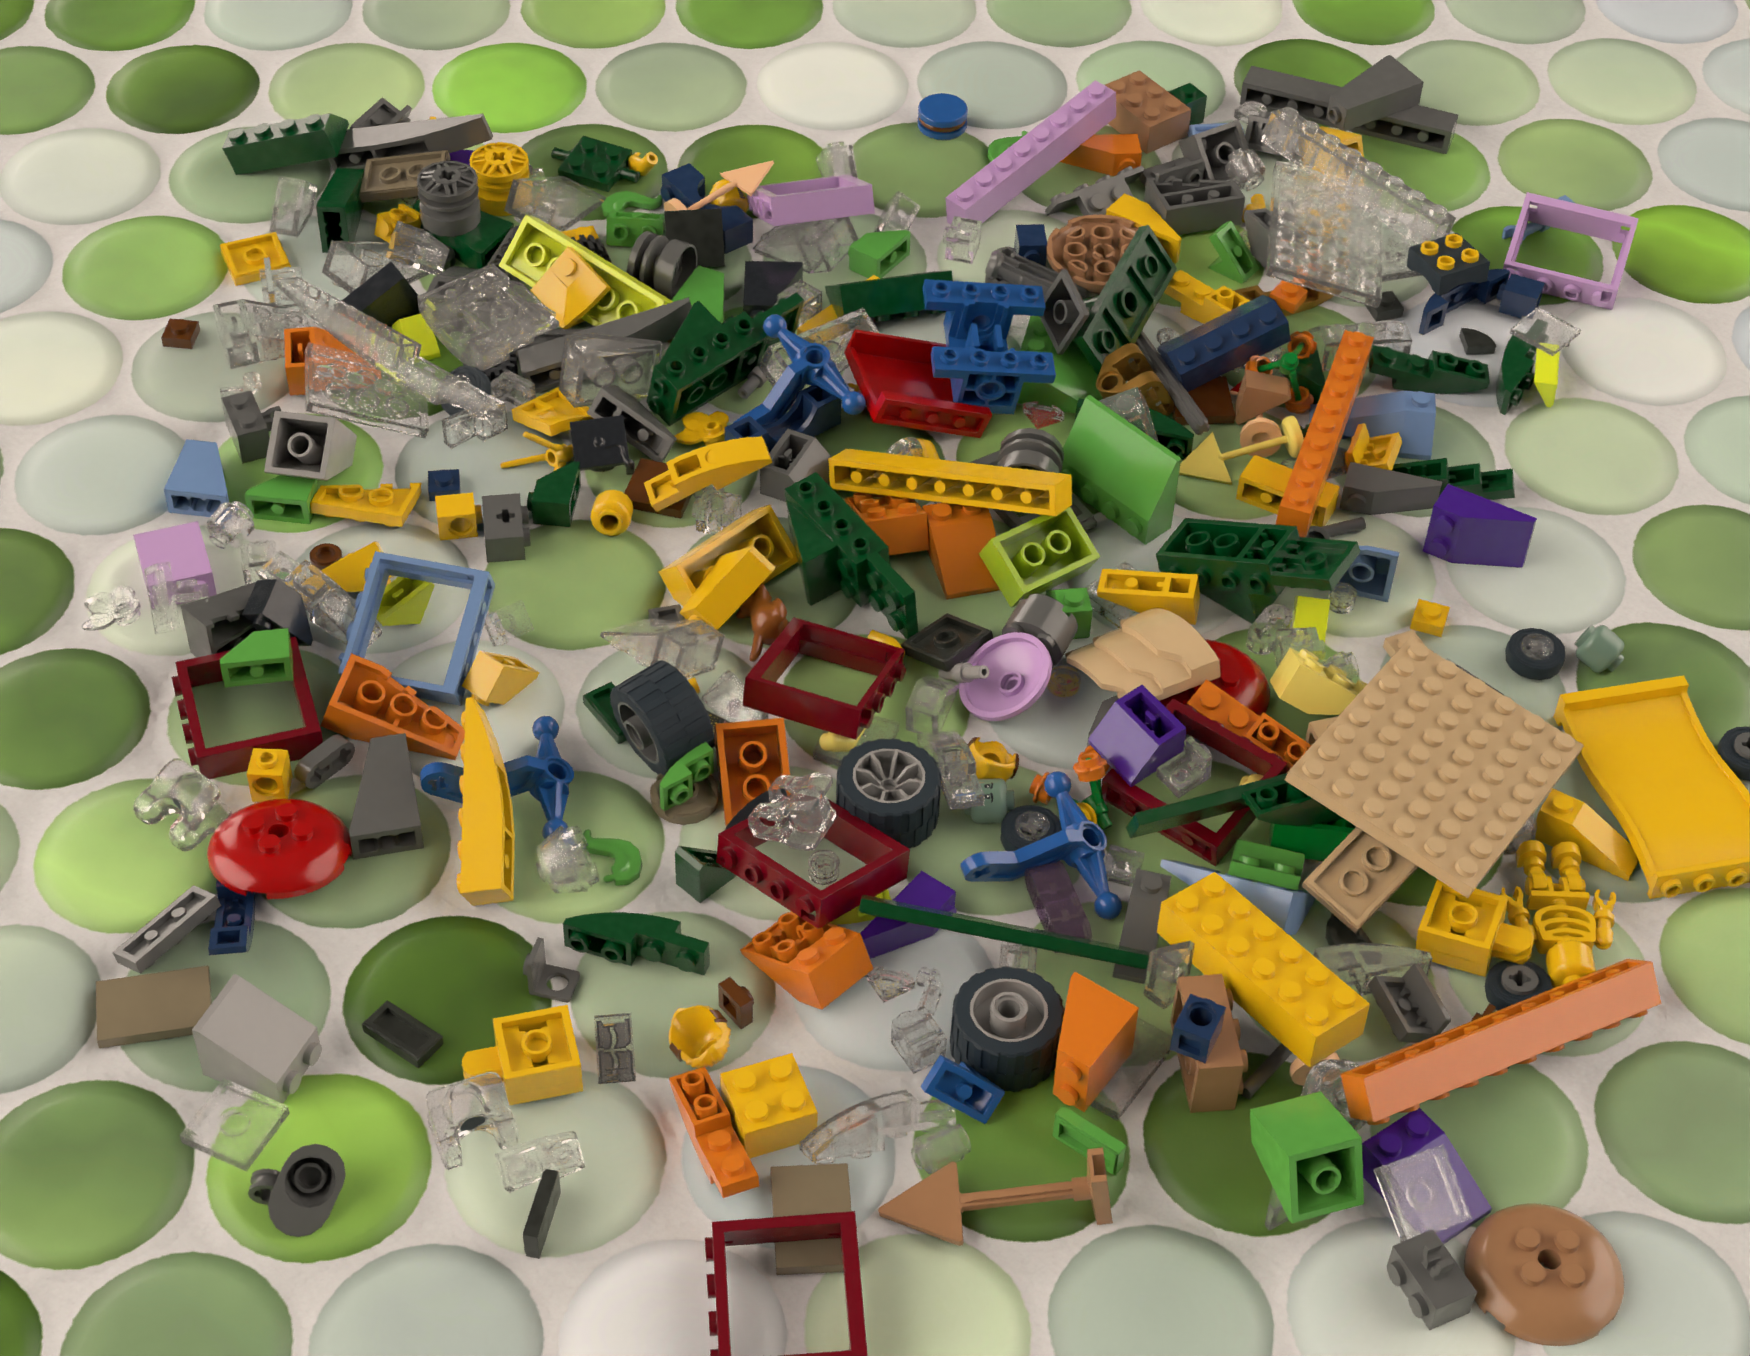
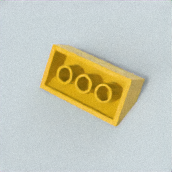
(756, 528)

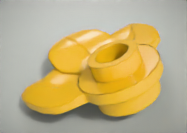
(703, 428)

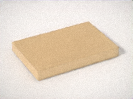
(1358, 878)

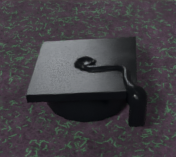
(601, 444)

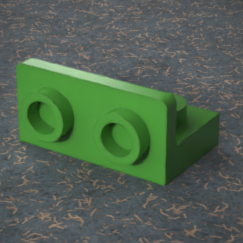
(625, 227)
(1267, 864)

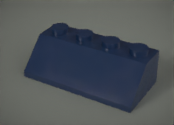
(1226, 342)

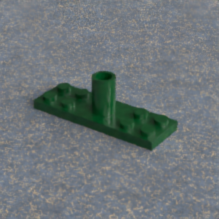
(1126, 299)

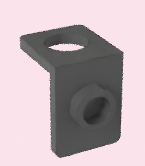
(540, 973)

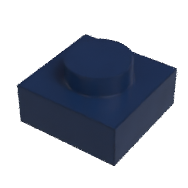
(443, 483)

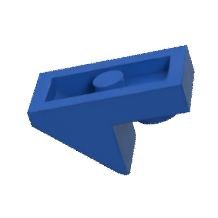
(962, 1088)

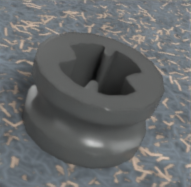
(262, 1185)

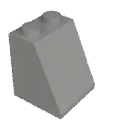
(309, 446)
(255, 1041)

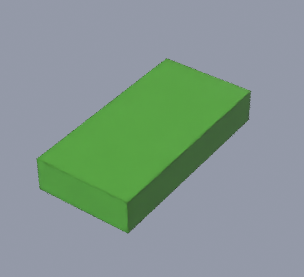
(1084, 1135)

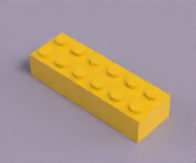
(1264, 969)

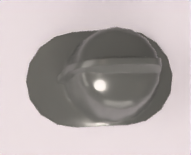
(306, 1190)

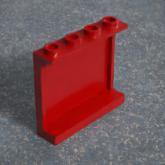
(901, 388)

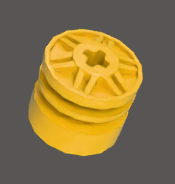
(496, 168)

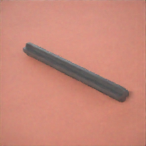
(1175, 389)

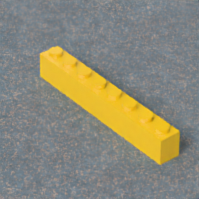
(951, 482)

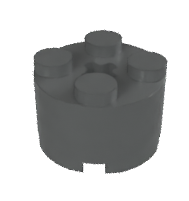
(1044, 620)

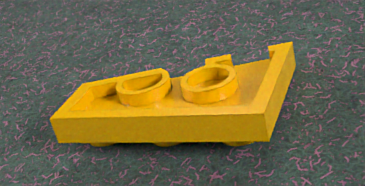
(377, 505)

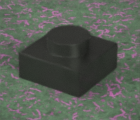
(1388, 308)

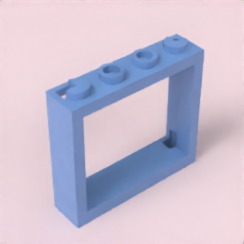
(471, 627)

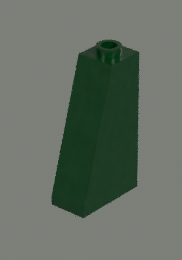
(340, 207)
(478, 245)

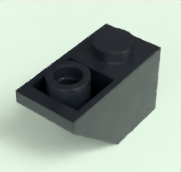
(278, 607)

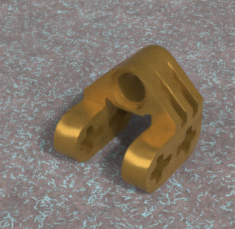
(1138, 374)

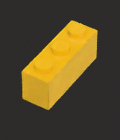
(1265, 483)

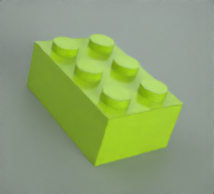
(1039, 555)

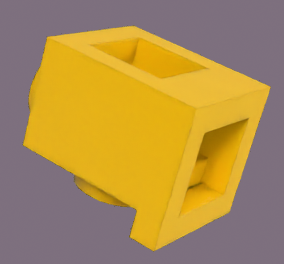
(387, 220)

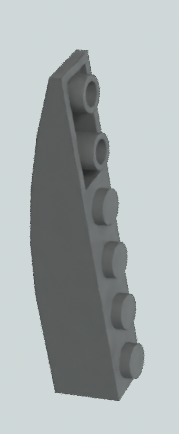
(410, 138)
(543, 361)

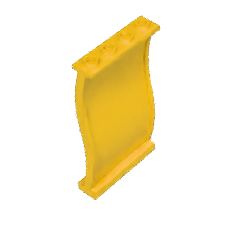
(1663, 783)

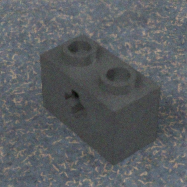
(504, 527)

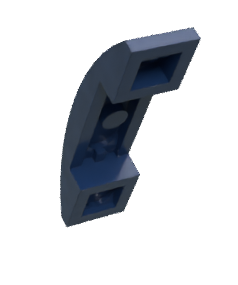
(1438, 306)
(233, 922)

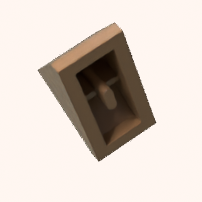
(1259, 394)

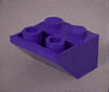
(1138, 735)

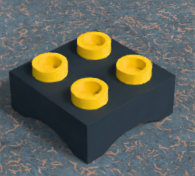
(1448, 262)

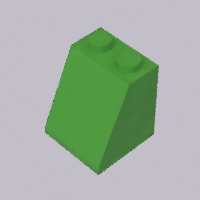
(1309, 1155)

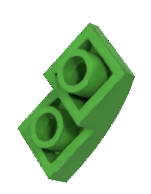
(679, 780)

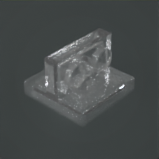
(165, 596)

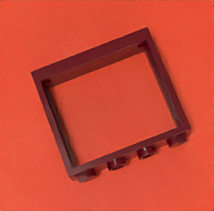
(830, 645)
(235, 756)
(1195, 836)
(885, 867)
(786, 1229)

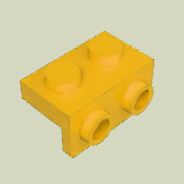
(1373, 451)

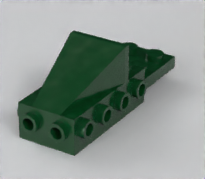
(712, 357)
(845, 554)
(1252, 563)

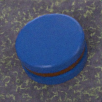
(942, 116)

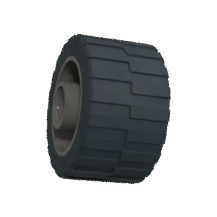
(661, 715)

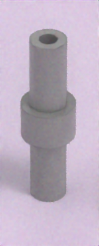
(755, 380)
(965, 673)

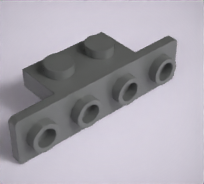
(1099, 196)

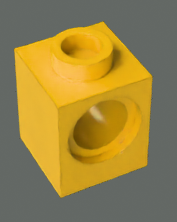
(457, 516)
(269, 774)

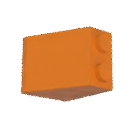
(1092, 1042)

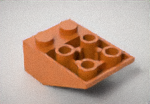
(295, 345)
(894, 519)
(808, 960)

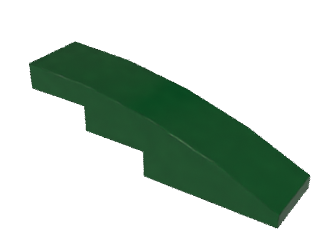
(1489, 484)

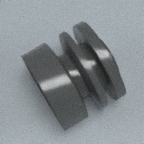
(449, 198)
(662, 263)
(1032, 451)

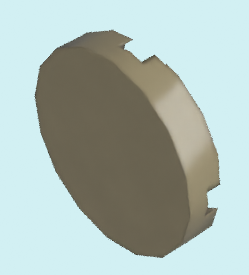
(692, 811)

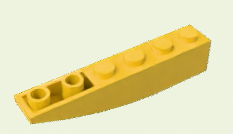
(485, 816)

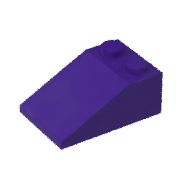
(1477, 531)
(1413, 1135)

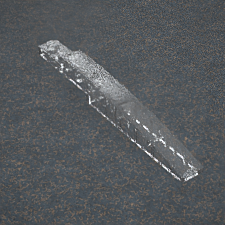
(388, 350)

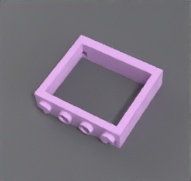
(812, 200)
(1580, 220)

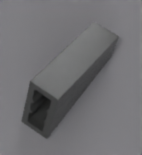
(1374, 95)
(386, 804)

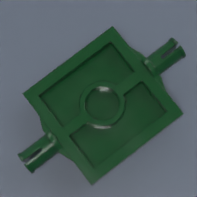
(595, 163)

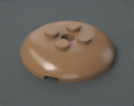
(1090, 248)
(1541, 1303)

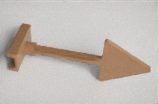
(937, 1204)

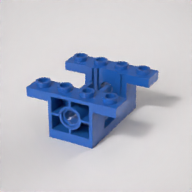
(976, 341)

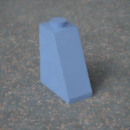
(196, 480)

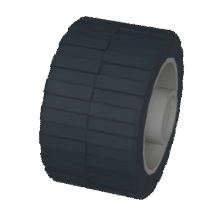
(891, 788)
(1007, 1027)

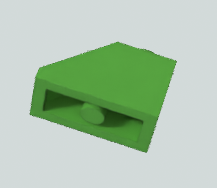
(879, 252)
(283, 499)
(1078, 603)
(259, 659)

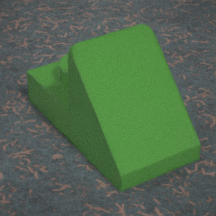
(1234, 256)

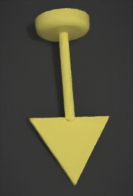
(1208, 462)

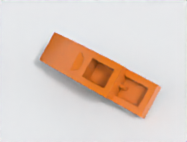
(1239, 719)
(712, 1133)

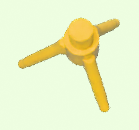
(556, 455)

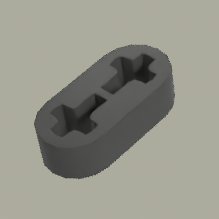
(324, 761)

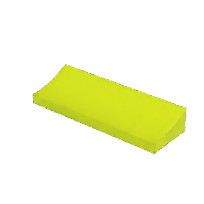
(539, 246)

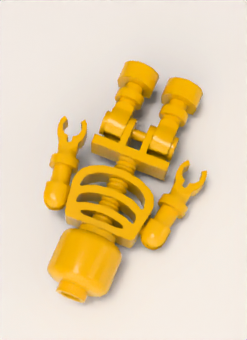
(1561, 924)

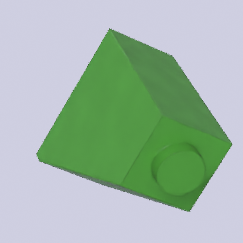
(708, 288)

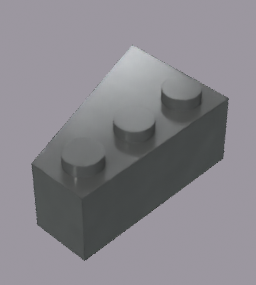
(1195, 206)
(217, 621)

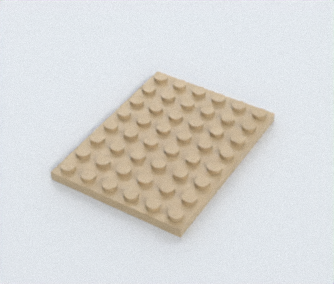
(1435, 766)

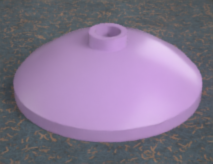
(1016, 678)

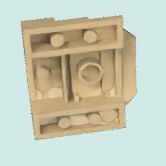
(1148, 651)

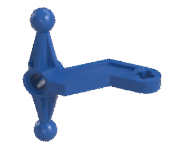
(809, 366)
(544, 776)
(1078, 844)

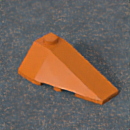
(375, 705)

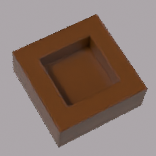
(180, 333)
(736, 1002)

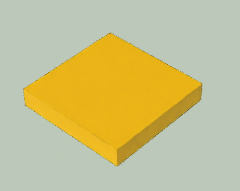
(247, 256)

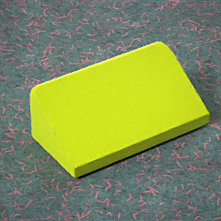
(1546, 375)

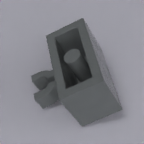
(248, 425)
(1430, 1279)

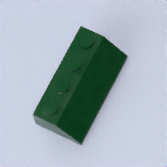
(285, 143)
(884, 295)

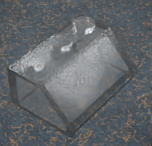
(1386, 334)

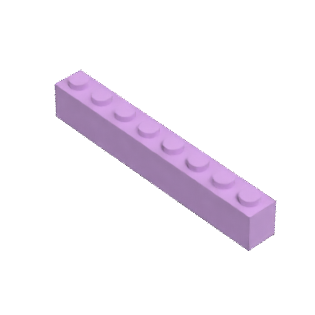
(1033, 154)

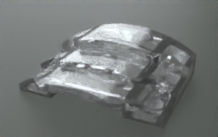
(485, 316)

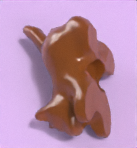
(767, 619)

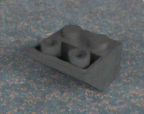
(793, 460)

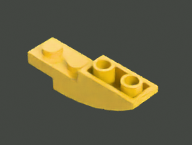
(1200, 300)
(712, 464)

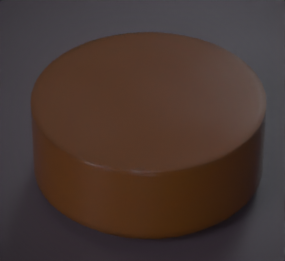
(325, 555)

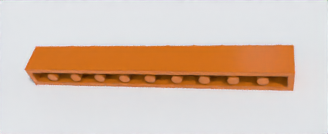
(1325, 432)
(1499, 1041)

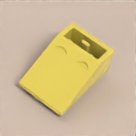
(1312, 686)

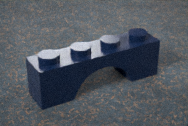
(689, 187)
(810, 414)

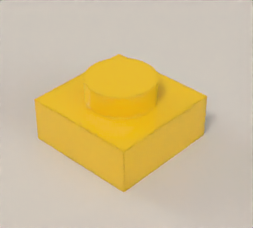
(1429, 617)

